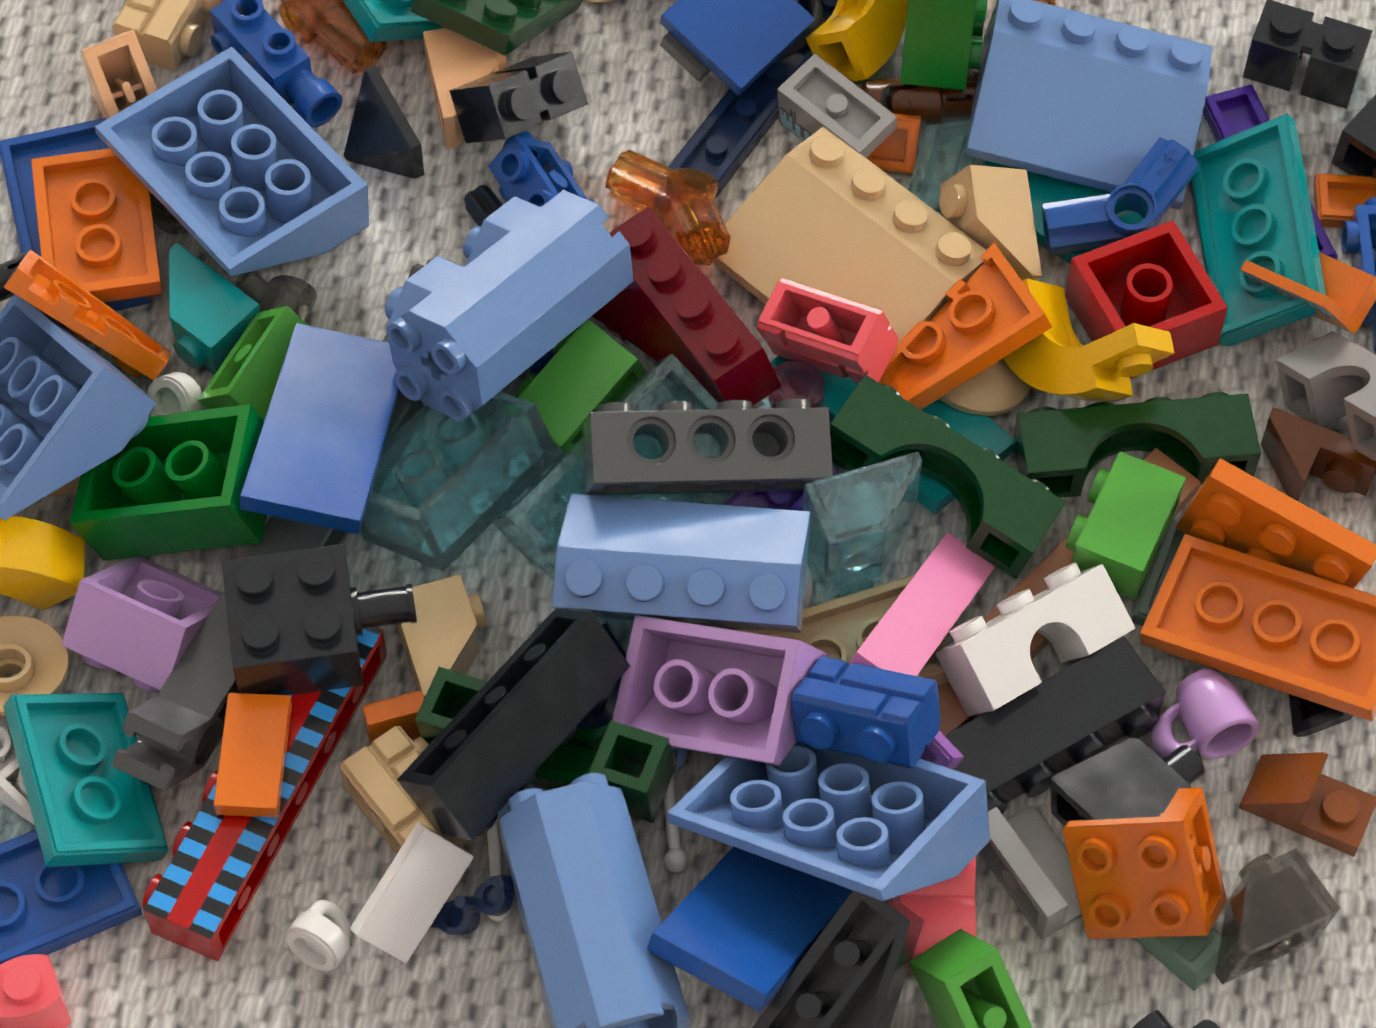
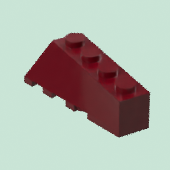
(682, 314)

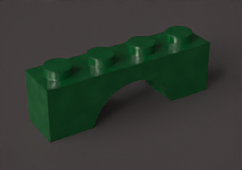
(1193, 432)
(1001, 506)
(624, 754)

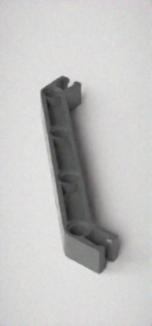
(189, 712)

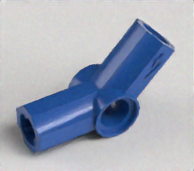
(1148, 191)

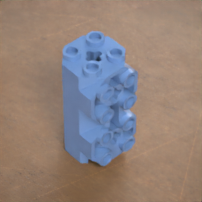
(525, 288)
(589, 908)

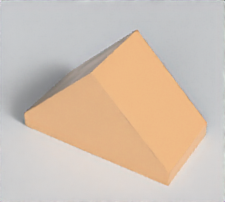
(117, 73)

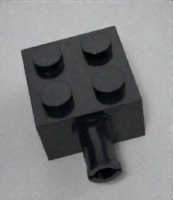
(301, 620)

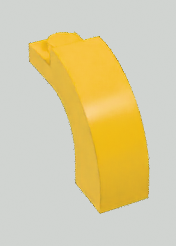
(860, 36)
(1087, 372)
(39, 562)

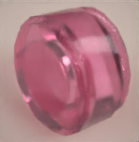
(798, 381)

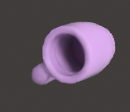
(1212, 714)

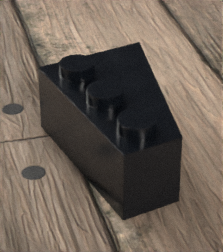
(851, 970)

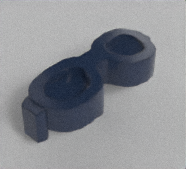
(463, 914)

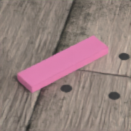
(925, 609)

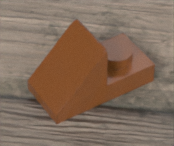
(1300, 798)

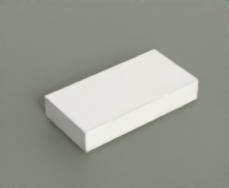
(411, 892)

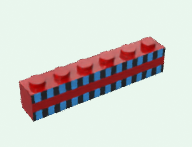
(226, 857)

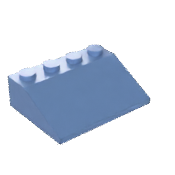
(1082, 94)
(239, 167)
(57, 407)
(844, 817)

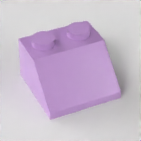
(137, 619)

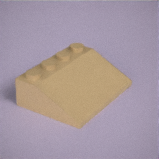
(849, 232)

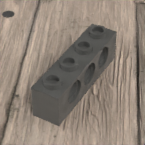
(617, 468)

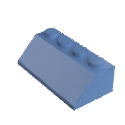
(683, 562)

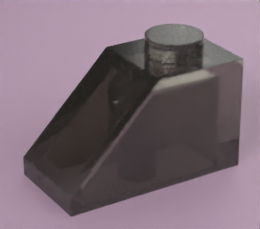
(1272, 913)

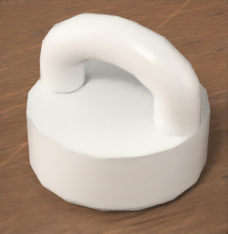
(175, 394)
(318, 939)

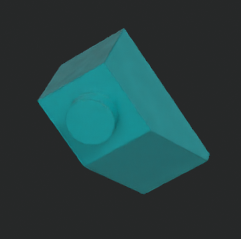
(204, 311)

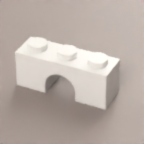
(992, 659)

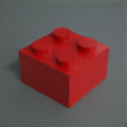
(1150, 283)

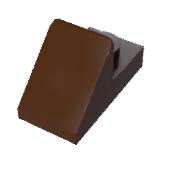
(1307, 449)

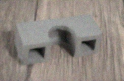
(1330, 382)

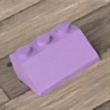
(713, 688)

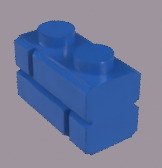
(866, 712)

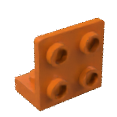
(1148, 872)

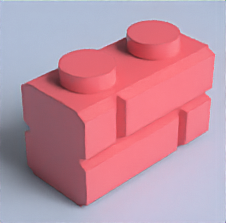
(827, 331)

